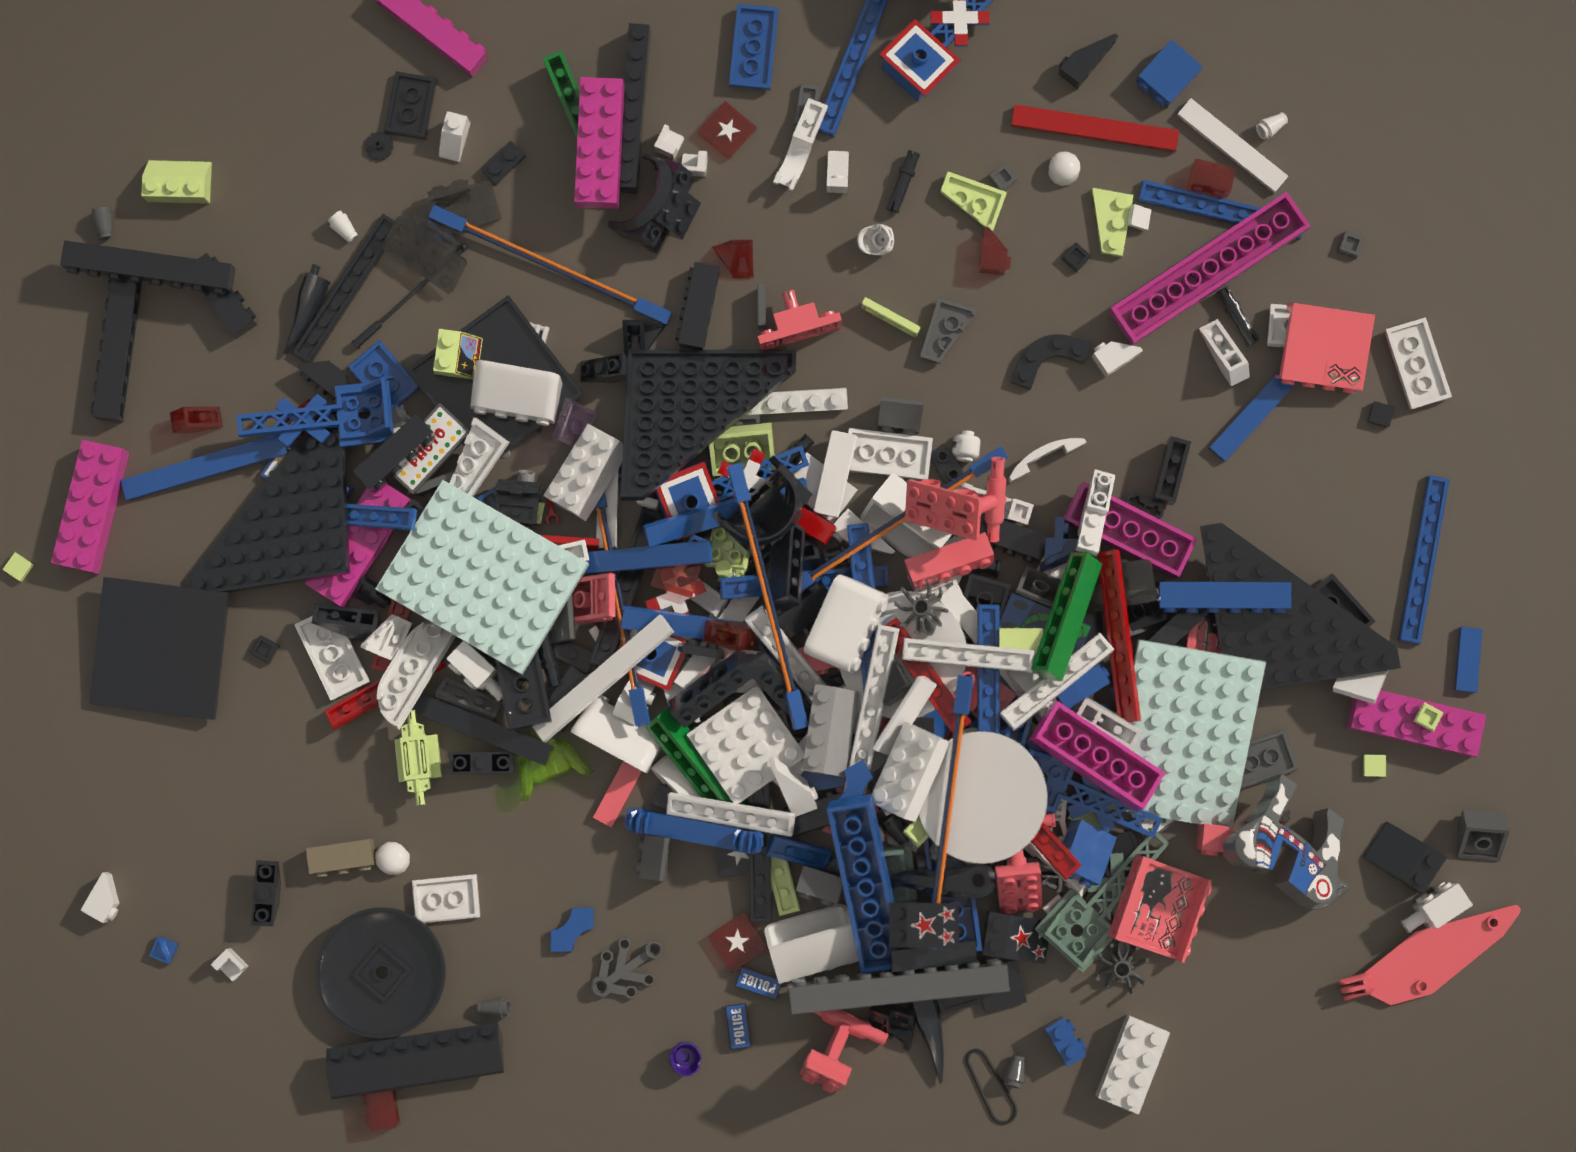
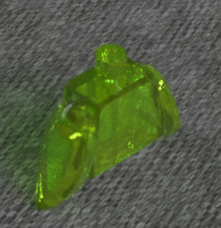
(562, 760)

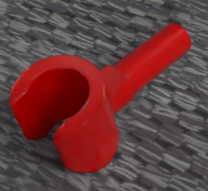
(551, 511)

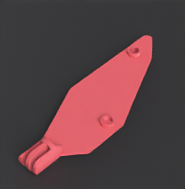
(1429, 958)

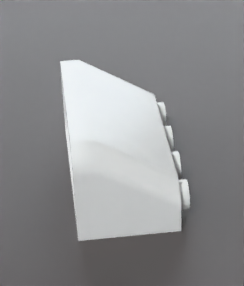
(515, 392)
(907, 537)
(846, 623)
(616, 735)
(811, 943)

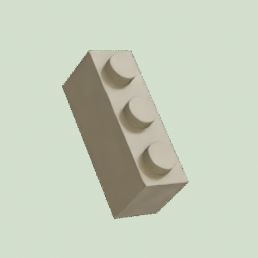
(341, 857)

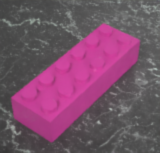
(599, 143)
(90, 507)
(1137, 534)
(364, 548)
(1393, 717)
(1096, 756)

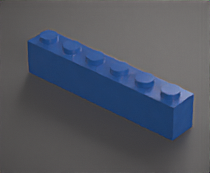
(1227, 595)

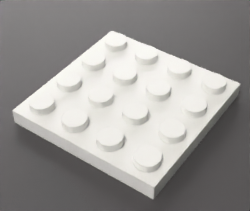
(741, 741)

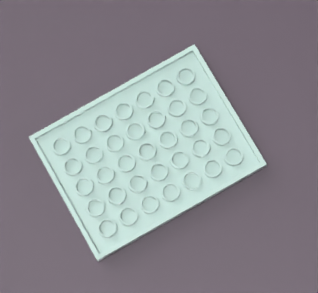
(482, 577)
(1195, 728)

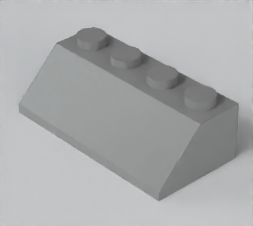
(830, 730)

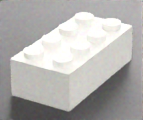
(586, 472)
(909, 771)
(1132, 1064)

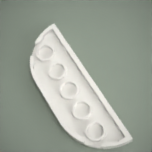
(411, 671)

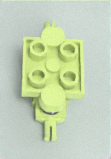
(727, 555)
(417, 758)

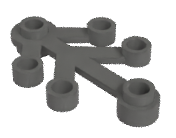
(623, 970)

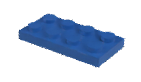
(753, 47)

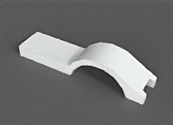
(801, 144)

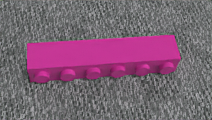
(438, 33)

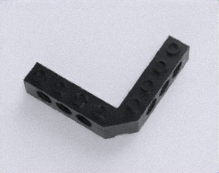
(726, 679)

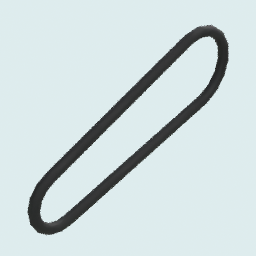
(980, 1089)

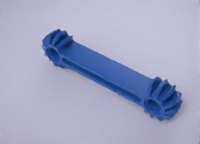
(695, 831)

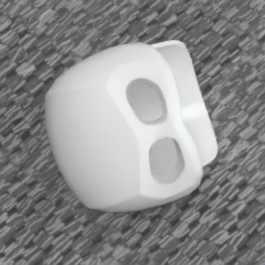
(871, 239)

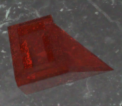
(737, 257)

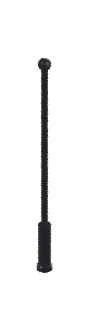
(378, 323)

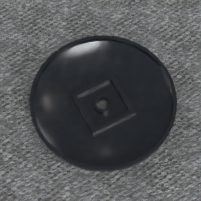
(349, 976)

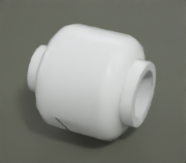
(966, 446)

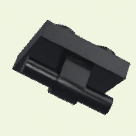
(518, 500)

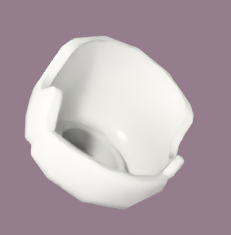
(1064, 168)
(392, 858)

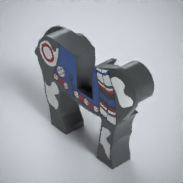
(1307, 870)

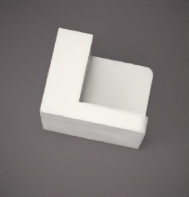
(668, 143)
(696, 163)
(230, 964)

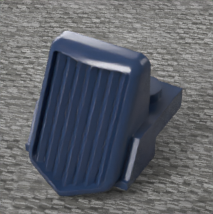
(1058, 548)

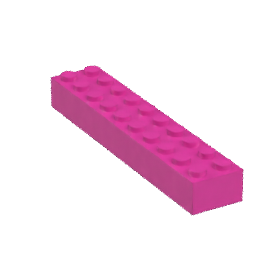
(1209, 269)

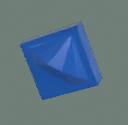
(164, 949)

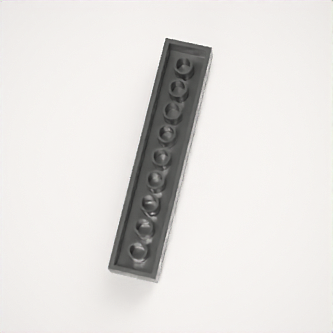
(897, 987)

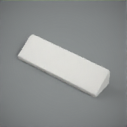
(835, 474)
(612, 499)
(906, 712)

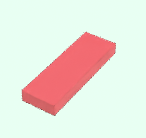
(617, 794)

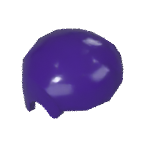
(685, 1059)

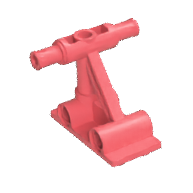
(958, 510)
(1020, 882)
(825, 1067)

